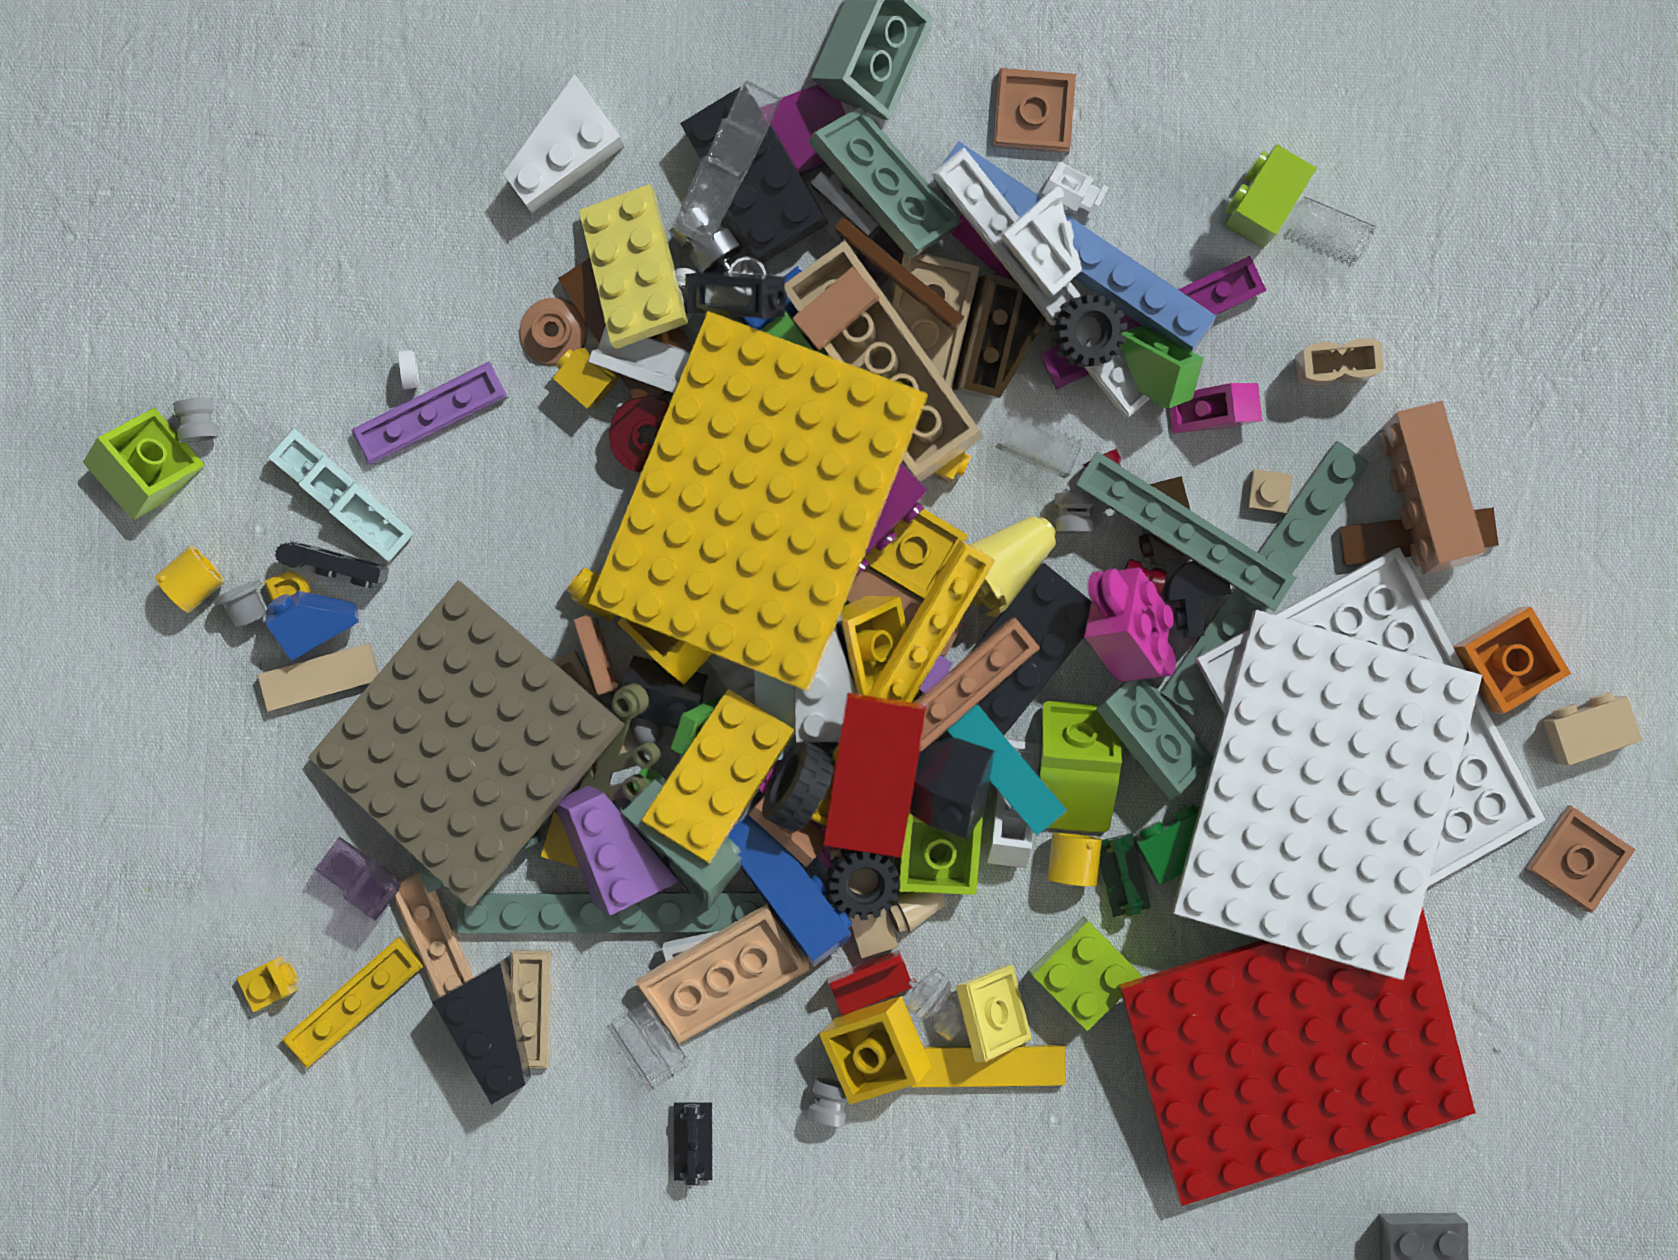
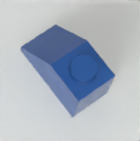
(308, 620)

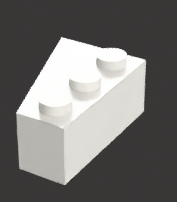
(562, 147)
(821, 709)

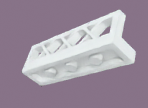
(643, 360)

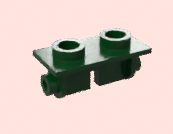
(1123, 876)

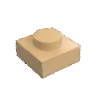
(1269, 491)

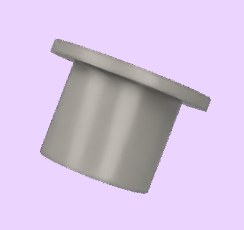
(242, 604)

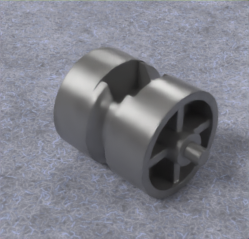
(715, 255)

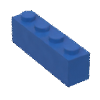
(790, 892)

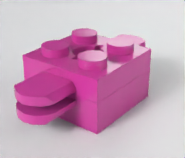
(1129, 625)

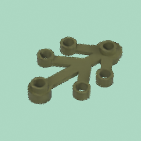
(611, 759)

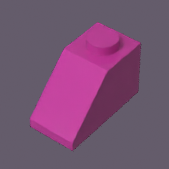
(1218, 408)

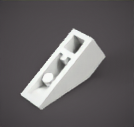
(1009, 834)

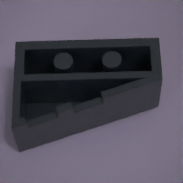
(487, 1030)

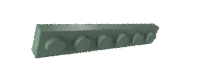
(1185, 531)

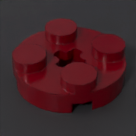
(624, 429)

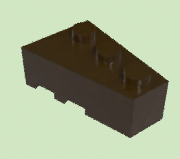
(996, 337)

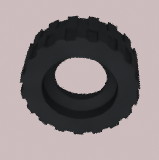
(798, 786)

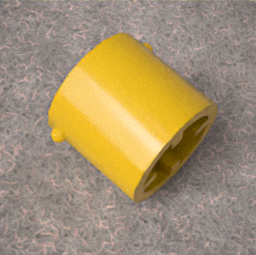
(189, 579)
(1074, 859)

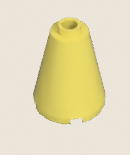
(1018, 555)

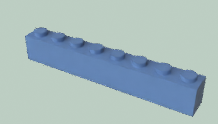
(1114, 273)

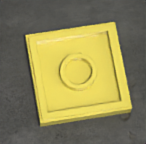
(993, 1013)

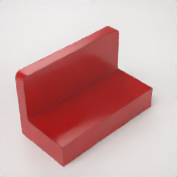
(870, 982)

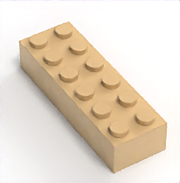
(886, 347)

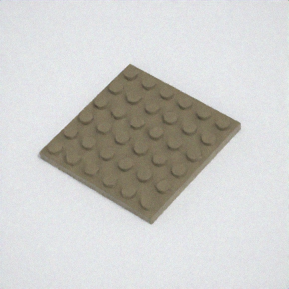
(466, 742)

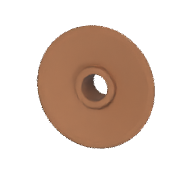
(533, 326)

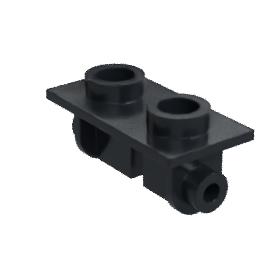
(693, 1142)

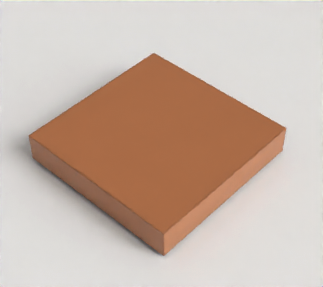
(1034, 110)
(596, 654)
(1580, 859)

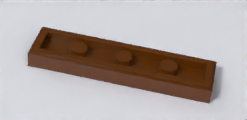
(898, 274)
(1370, 540)

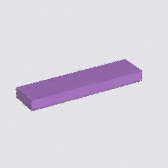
(429, 413)

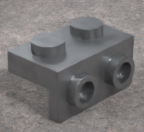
(835, 204)

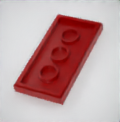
(874, 774)

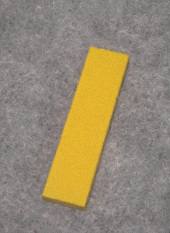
(353, 1002)
(1017, 1067)

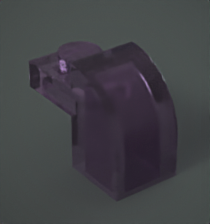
(364, 879)

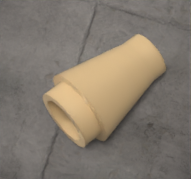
(914, 909)

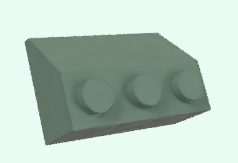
(872, 53)
(698, 877)

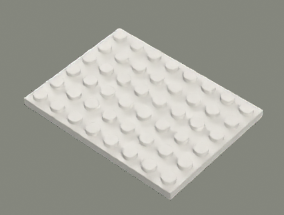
(1390, 610)
(1327, 794)

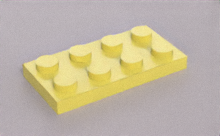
(633, 266)

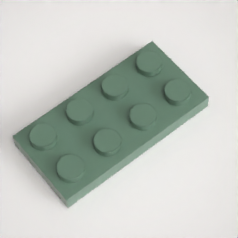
(884, 182)

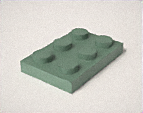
(1155, 735)

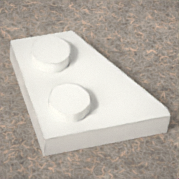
(1045, 243)

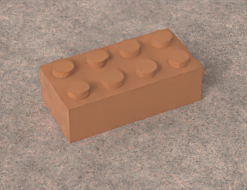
(1431, 488)

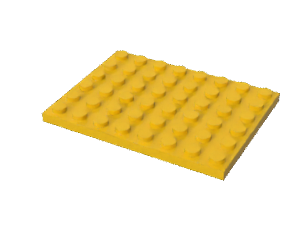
(758, 500)

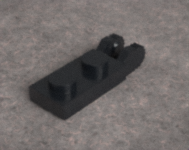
(329, 563)

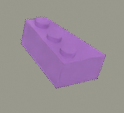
(610, 852)

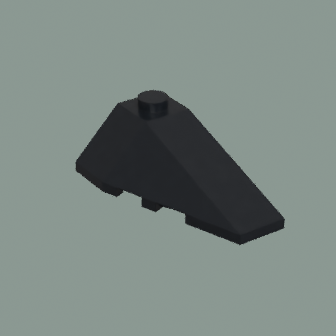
(952, 785)

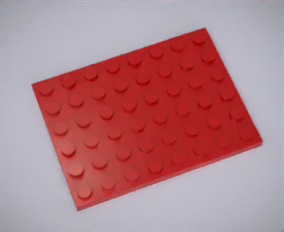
(1291, 1060)

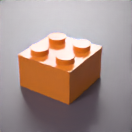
(1513, 659)

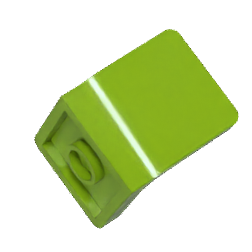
(1080, 764)

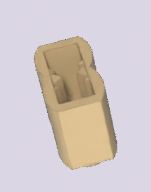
(1346, 363)

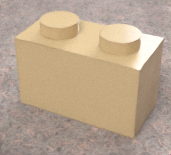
(1592, 729)

